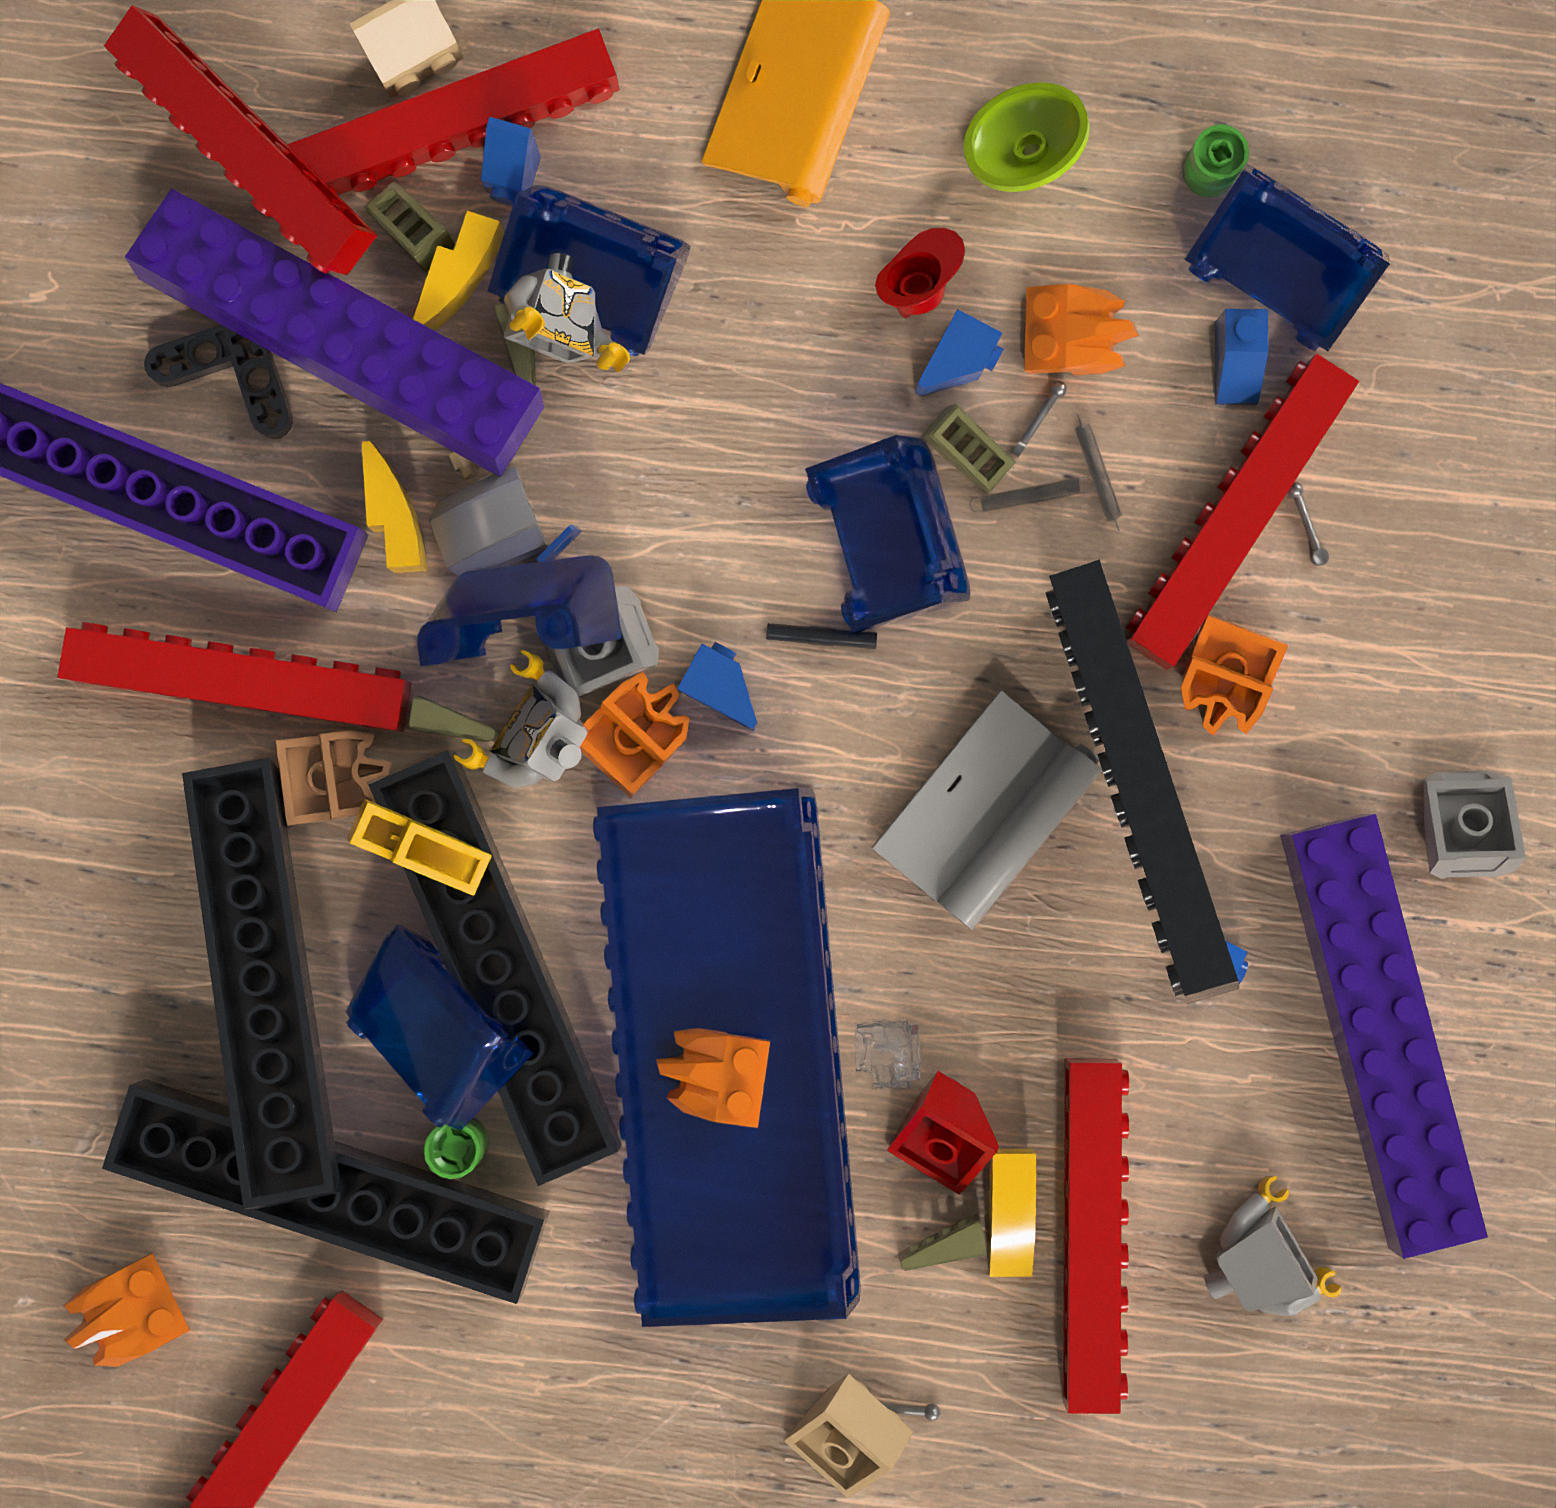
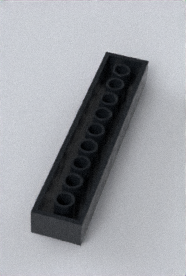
(1144, 784)
(500, 965)
(261, 985)
(383, 1204)

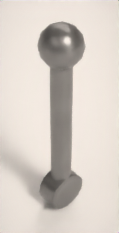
(1058, 389)
(1318, 556)
(930, 1412)

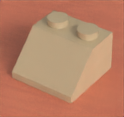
(407, 43)
(849, 1436)

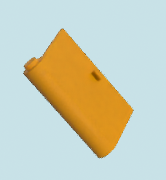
(796, 92)

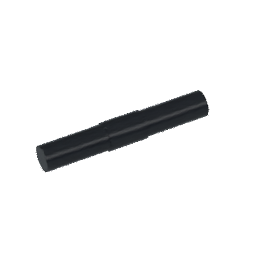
(821, 636)

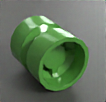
(1215, 160)
(456, 1152)

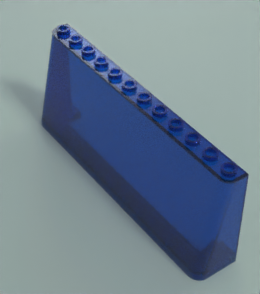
(728, 931)

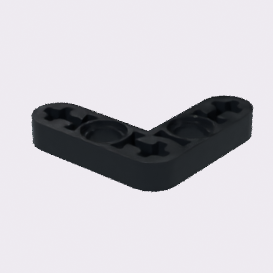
(228, 355)

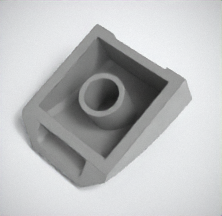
(487, 525)
(610, 661)
(1471, 825)

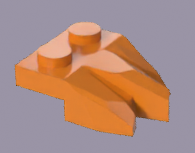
(1073, 330)
(1230, 673)
(634, 733)
(718, 1076)
(126, 1314)

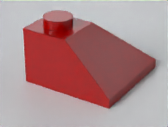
(946, 1134)

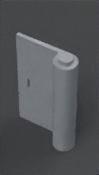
(984, 830)

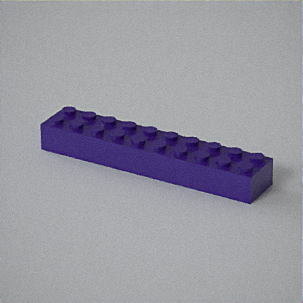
(336, 332)
(176, 500)
(1383, 1036)

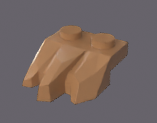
(326, 775)

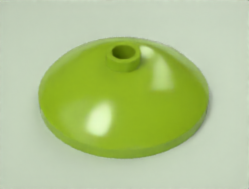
(1026, 137)

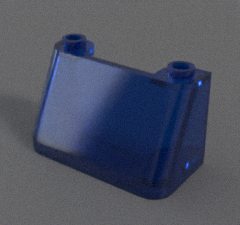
(1288, 257)
(620, 258)
(891, 531)
(568, 597)
(432, 1030)

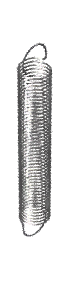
(1085, 438)
(1028, 492)

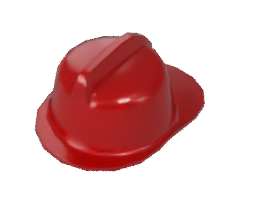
(920, 271)

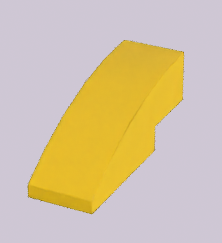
(458, 272)
(392, 512)
(418, 847)
(1012, 1213)

